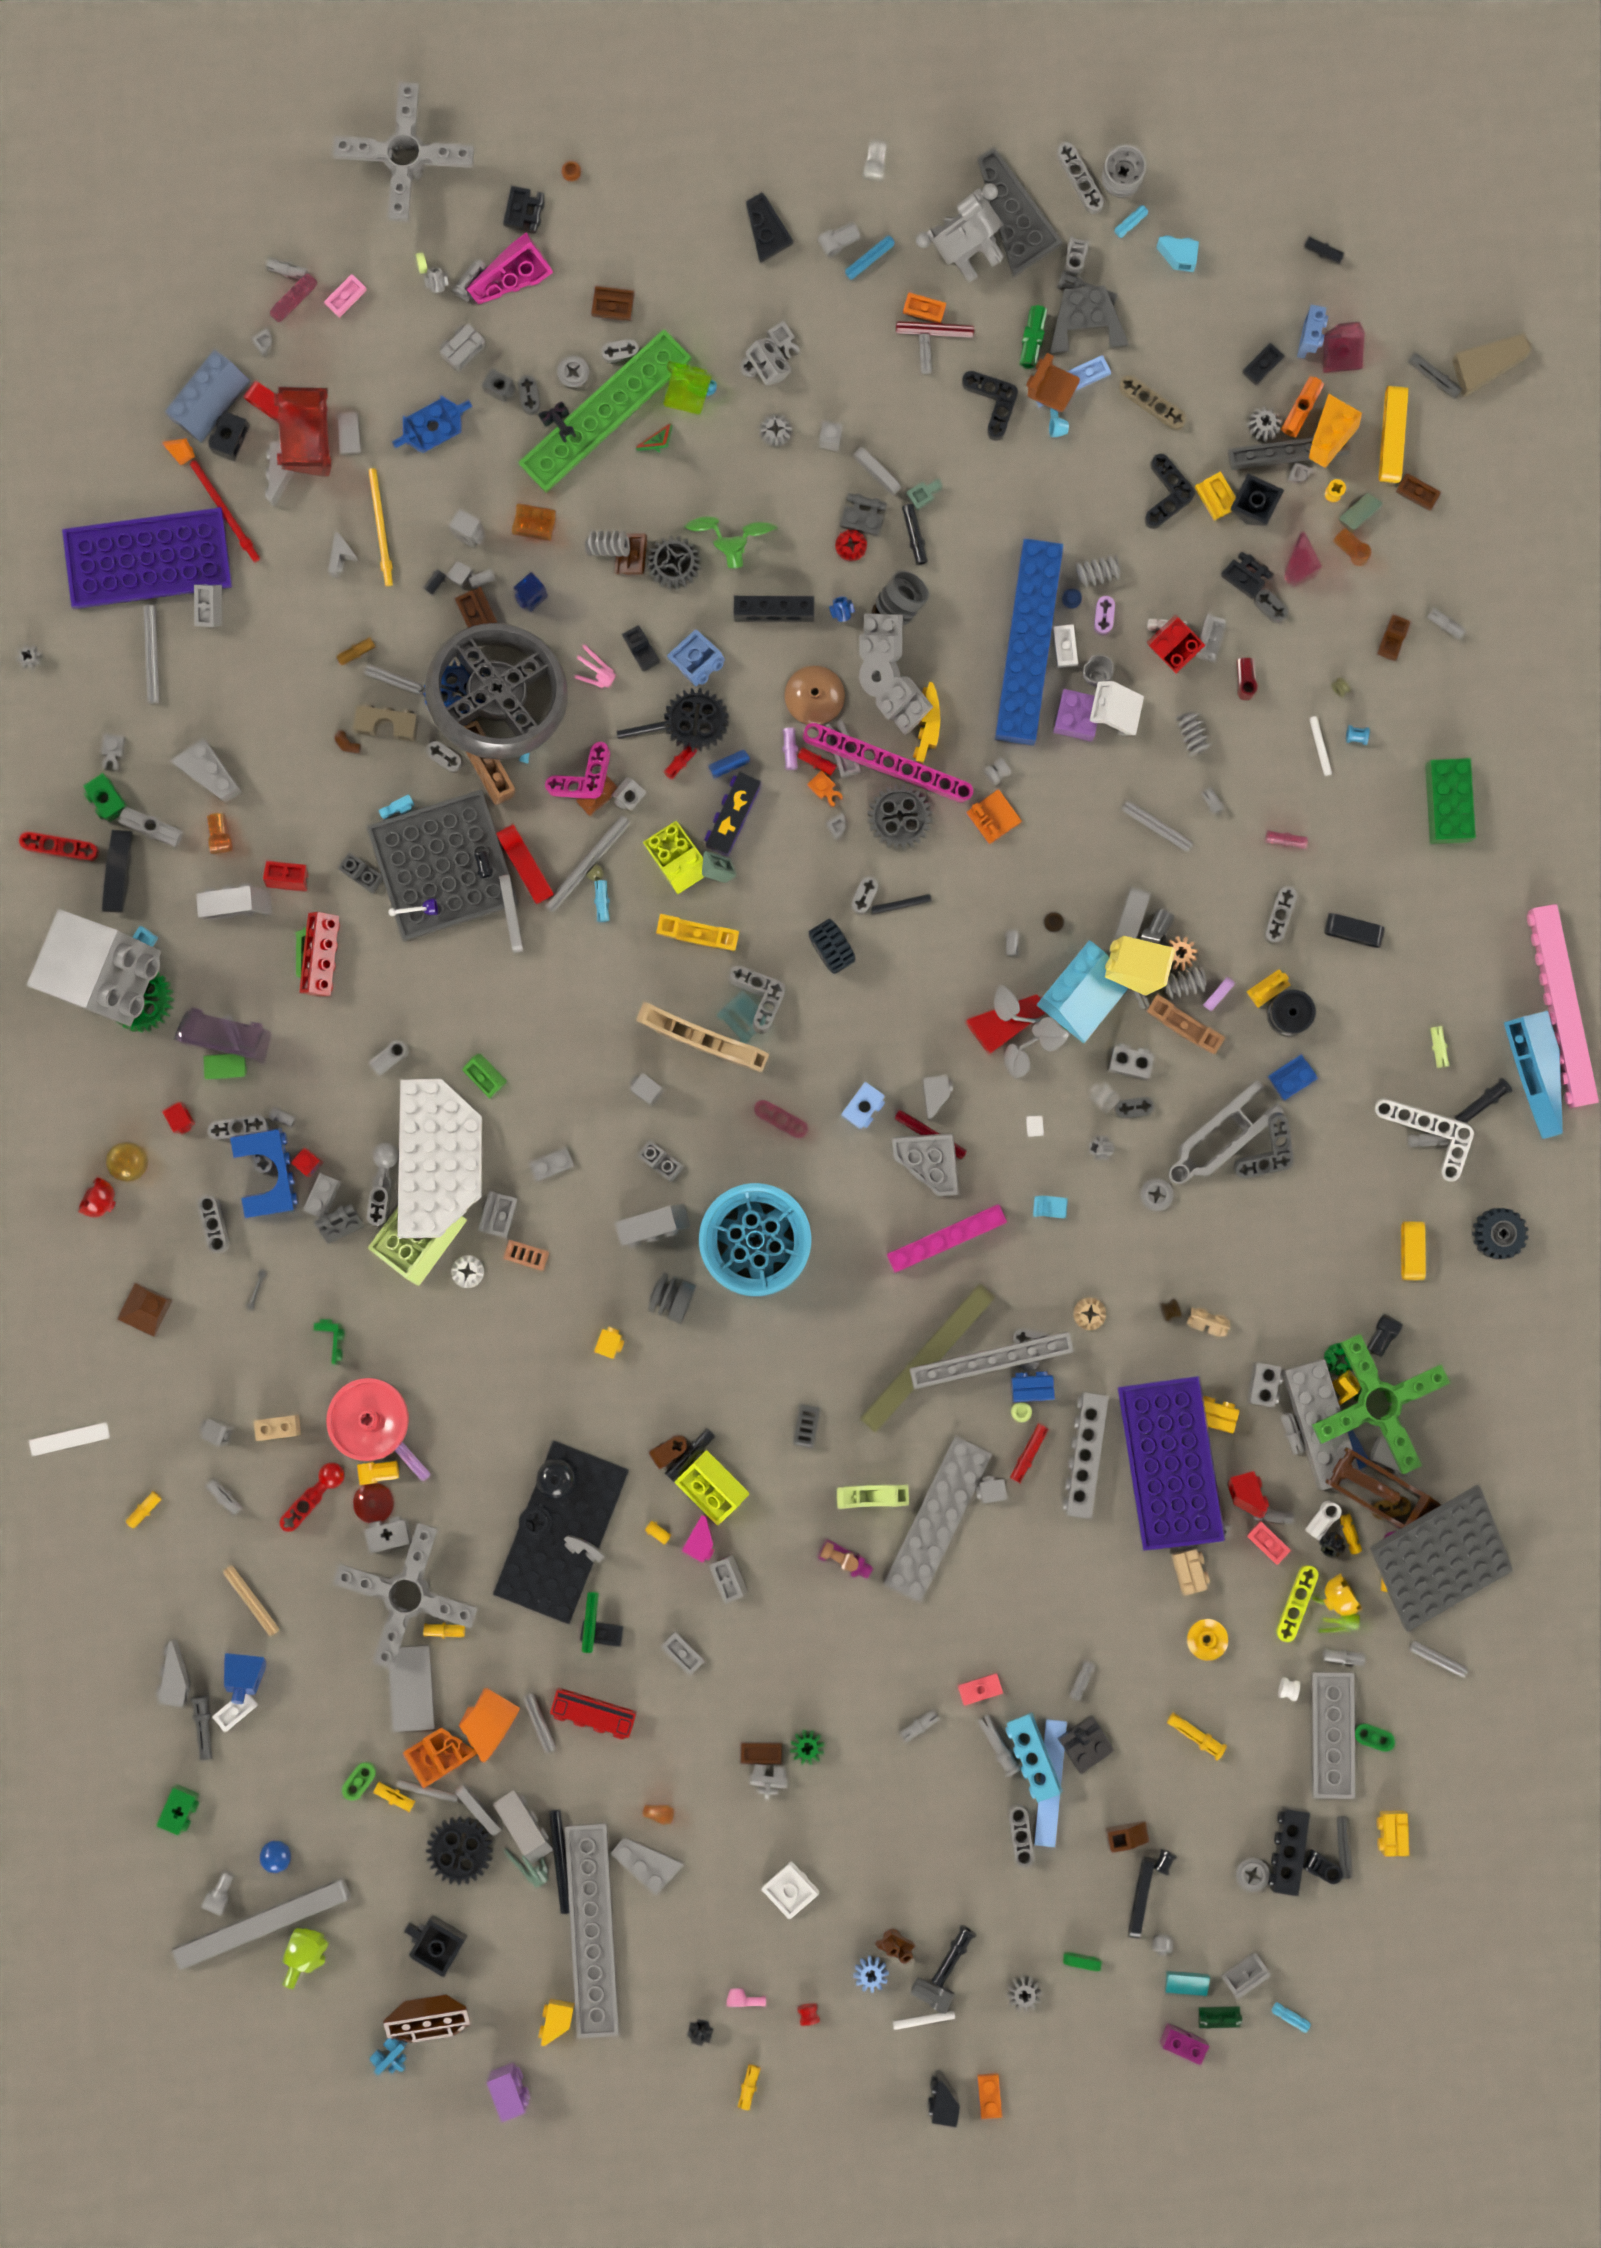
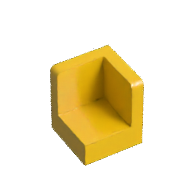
(1346, 1386)

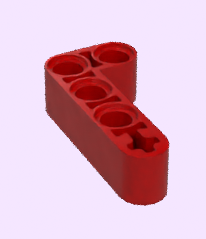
(524, 864)

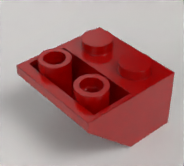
(1175, 643)
(1247, 1494)

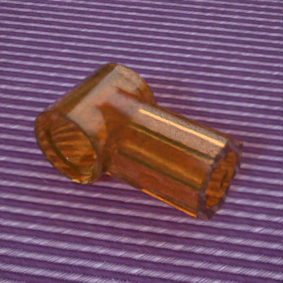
(1350, 545)
(219, 838)

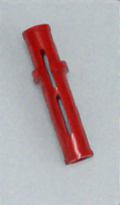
(1026, 1458)

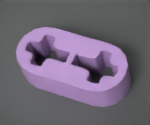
(1109, 615)
(1219, 993)

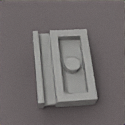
(498, 1214)

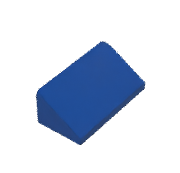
(729, 763)

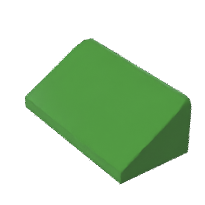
(224, 1066)
(484, 1075)

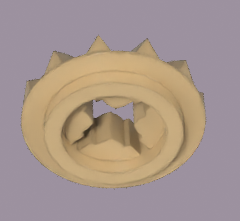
(1082, 1320)

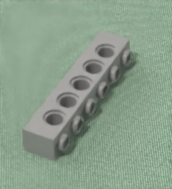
(1085, 1507)

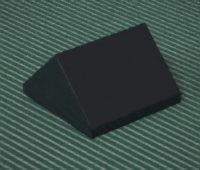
(1256, 501)

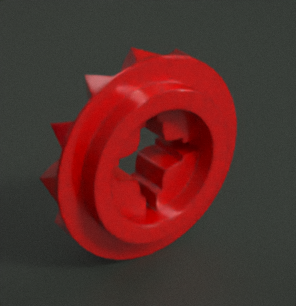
(845, 552)

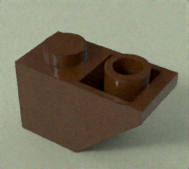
(1126, 1836)

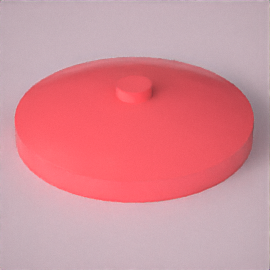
(367, 1419)

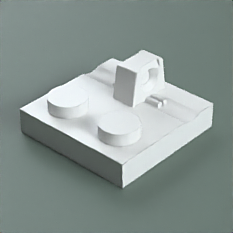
(790, 1890)

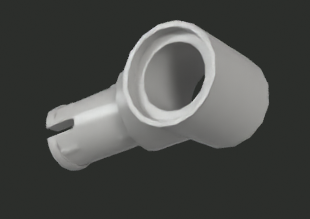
(217, 1898)

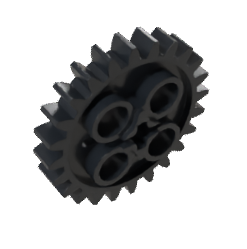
(678, 717)
(476, 1855)

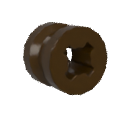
(1170, 1310)

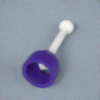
(428, 907)

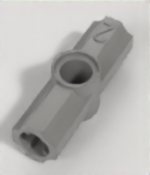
(139, 822)

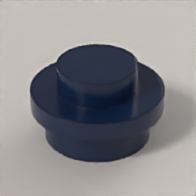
(1071, 598)

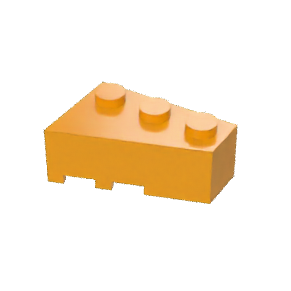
(1334, 429)

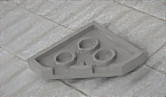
(929, 1160)

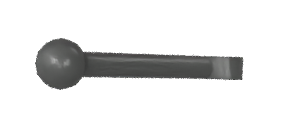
(262, 1274)

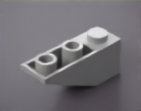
(277, 478)
(175, 1680)

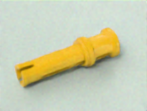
(1204, 1741)

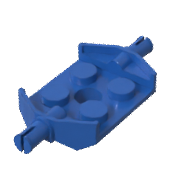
(442, 412)

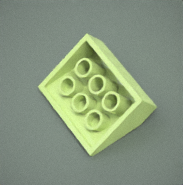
(411, 1256)

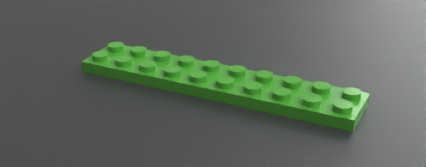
(604, 411)

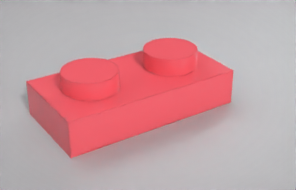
(1268, 1543)

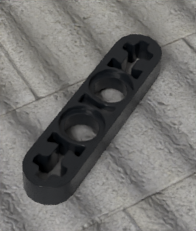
(1141, 1897)

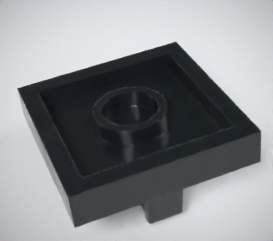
(1085, 1744)

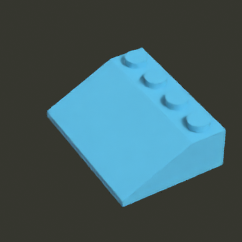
(1082, 993)

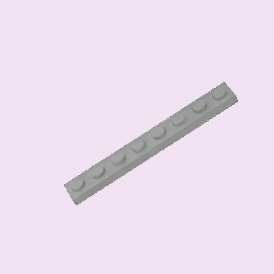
(991, 1360)

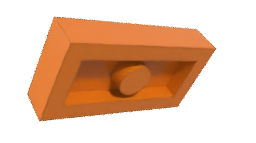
(924, 308)
(989, 2096)

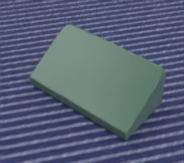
(1360, 512)
(717, 867)

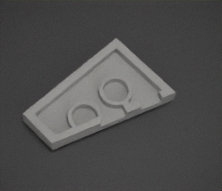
(645, 1864)

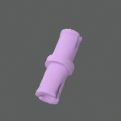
(790, 748)

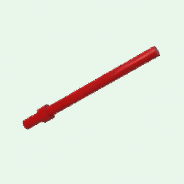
(245, 542)

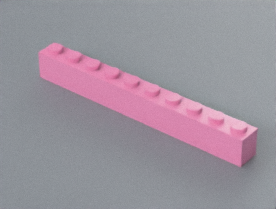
(1562, 1005)

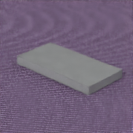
(412, 1690)

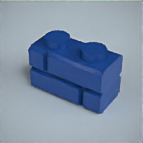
(1032, 1388)

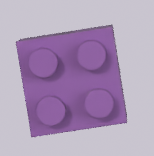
(1074, 715)
(508, 2091)

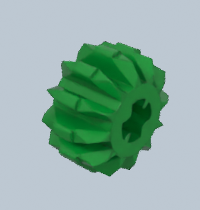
(813, 1750)

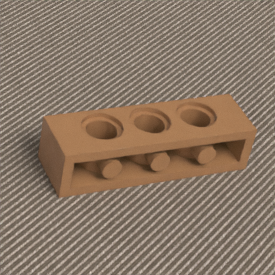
(491, 772)

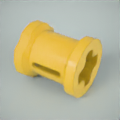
(1335, 484)

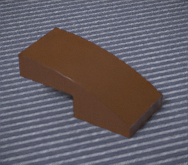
(1393, 637)

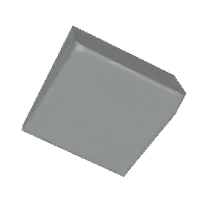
(459, 574)

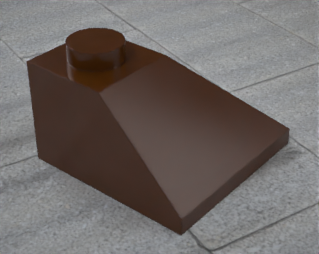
(144, 1309)

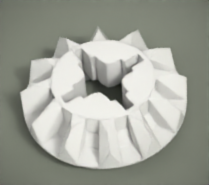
(473, 1279)

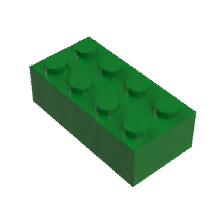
(1450, 800)

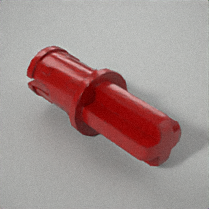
(816, 761)
(679, 763)

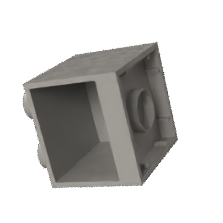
(95, 967)

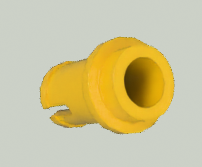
(657, 1532)

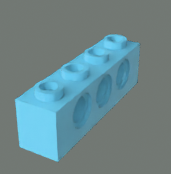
(1028, 1725)

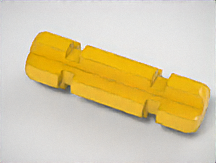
(1350, 1534)

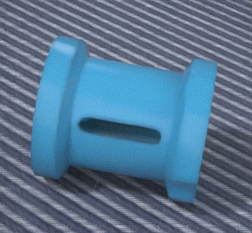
(1357, 735)

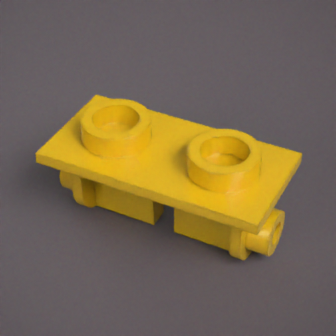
(1268, 988)

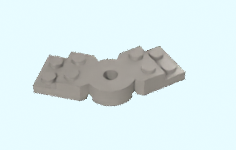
(895, 694)

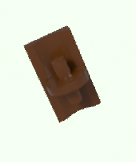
(896, 1945)

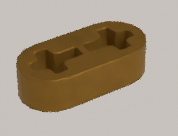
(1392, 1512)

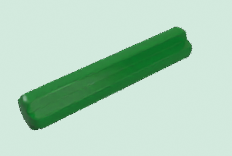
(590, 1622)

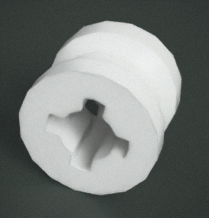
(1289, 1689)

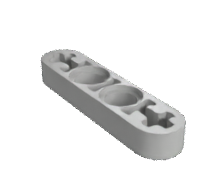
(1077, 179)
(511, 914)

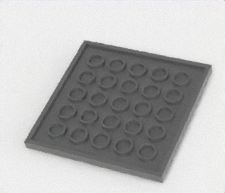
(433, 857)
(1441, 1558)

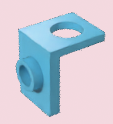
(1050, 1206)

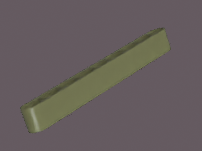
(930, 1353)

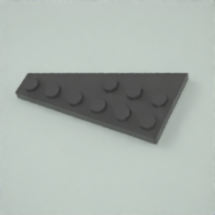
(1025, 230)

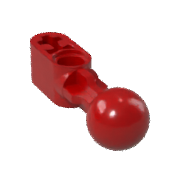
(330, 1476)

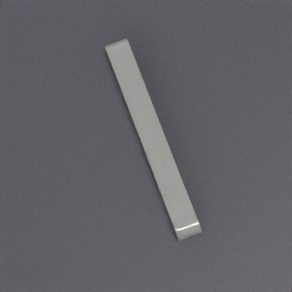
(261, 1923)

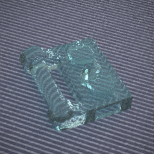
(746, 1010)

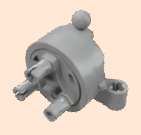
(968, 232)

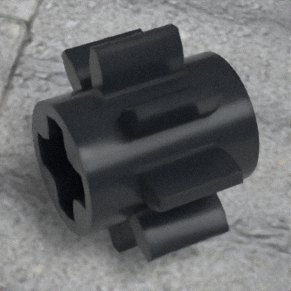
(1332, 1544)
(700, 2032)

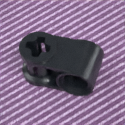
(1319, 1866)

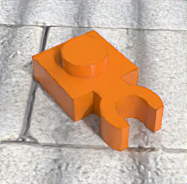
(823, 786)

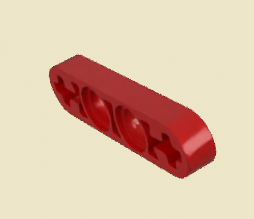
(59, 843)

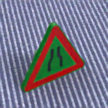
(657, 440)

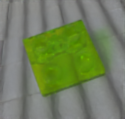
(686, 387)

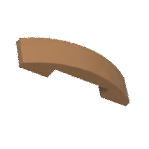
(1185, 1025)

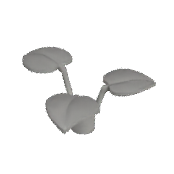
(1047, 1030)

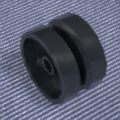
(1303, 1011)

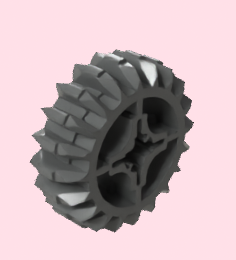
(680, 558)

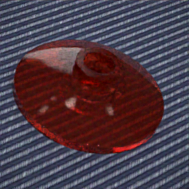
(382, 1497)

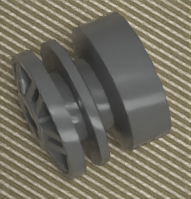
(903, 595)
(671, 1297)

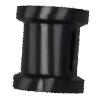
(1165, 1861)

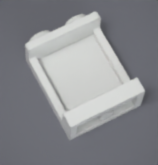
(1117, 707)

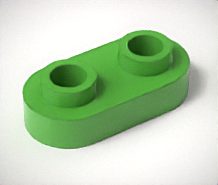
(359, 1780)

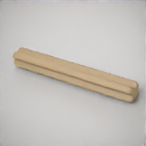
(251, 1600)

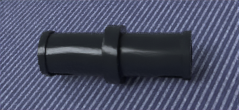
(1324, 250)

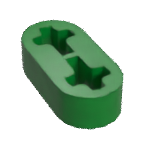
(1082, 1961)

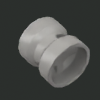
(997, 771)

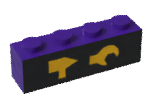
(733, 814)

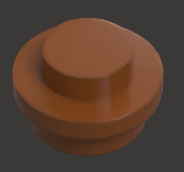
(571, 171)

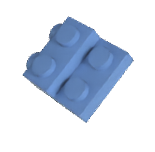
(1312, 330)
(696, 658)

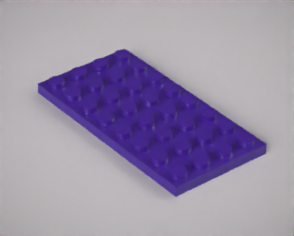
(146, 557)
(1171, 1463)

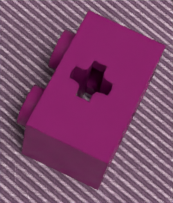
(1184, 2044)

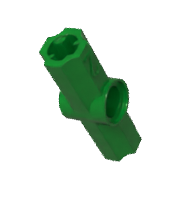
(1033, 336)

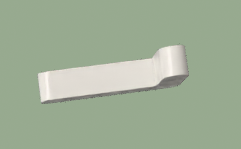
(1432, 1127)

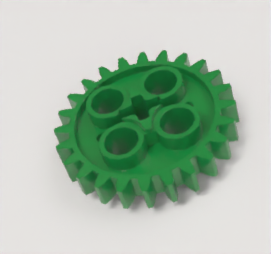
(161, 1006)

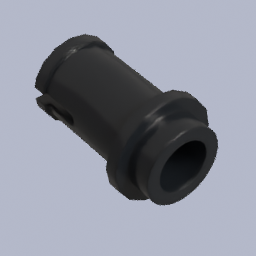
(434, 582)
(483, 865)

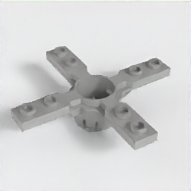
(406, 122)
(384, 1588)

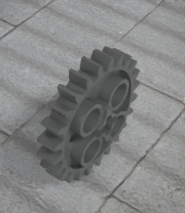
(897, 798)

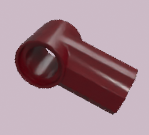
(1246, 677)

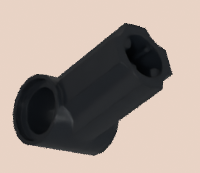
(1386, 1330)

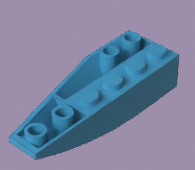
(1538, 1065)

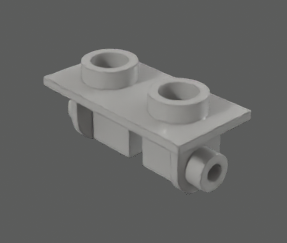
(470, 275)

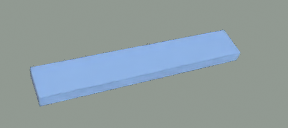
(1048, 1809)

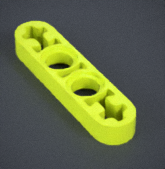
(1301, 1605)

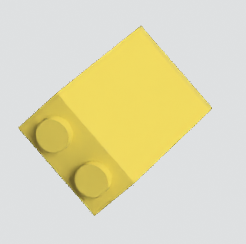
(1139, 964)

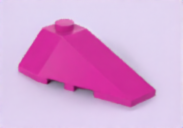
(514, 268)

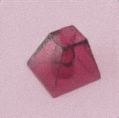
(1344, 347)
(1302, 562)

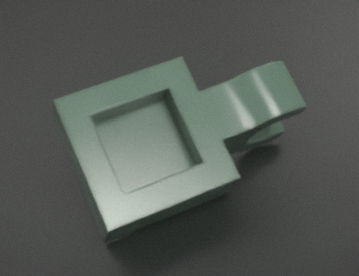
(922, 494)

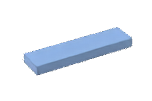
(1089, 372)

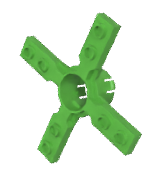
(1396, 1395)

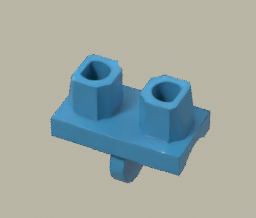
(381, 2061)

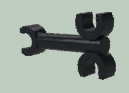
(556, 414)

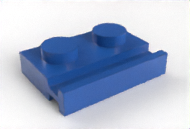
(1292, 1077)

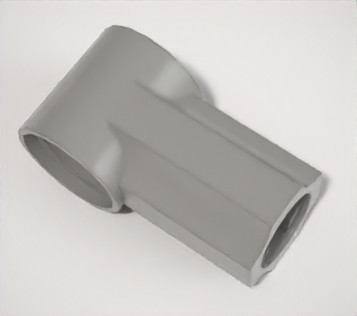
(834, 241)
(387, 1057)

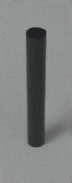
(640, 730)
(901, 904)

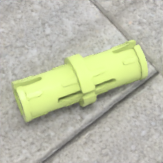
(1439, 1047)

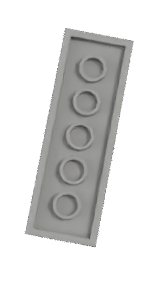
(1333, 1735)

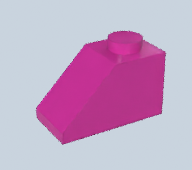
(700, 1541)

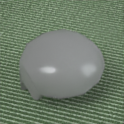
(1098, 669)

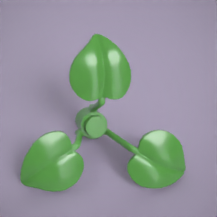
(732, 546)

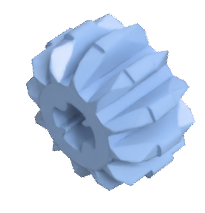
(862, 1975)

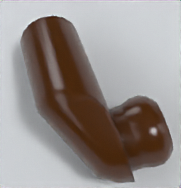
(344, 744)

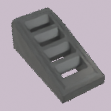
(809, 1444)

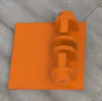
(993, 816)

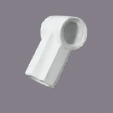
(1321, 1522)

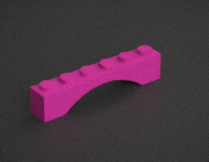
(946, 1238)

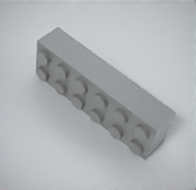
(1313, 1400)

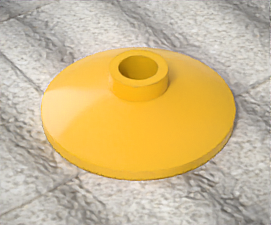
(1212, 1649)

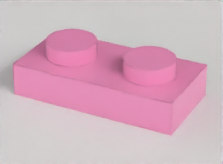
(345, 296)

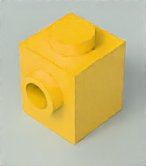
(609, 1342)

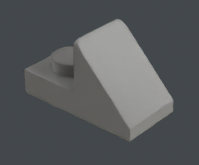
(339, 552)

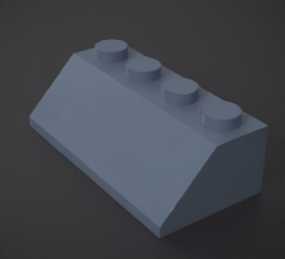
(207, 396)

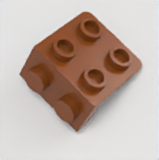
(1052, 384)

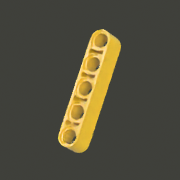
(1393, 434)

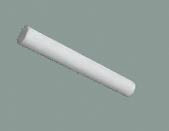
(1320, 746)
(922, 2020)

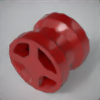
(808, 2014)

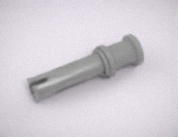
(1003, 1755)

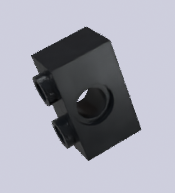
(228, 447)

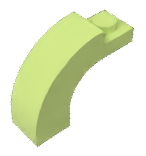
(872, 1495)

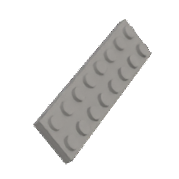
(937, 1519)

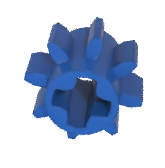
(842, 609)

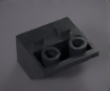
(944, 2103)

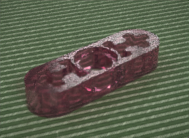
(293, 298)
(791, 1131)

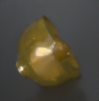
(126, 1161)

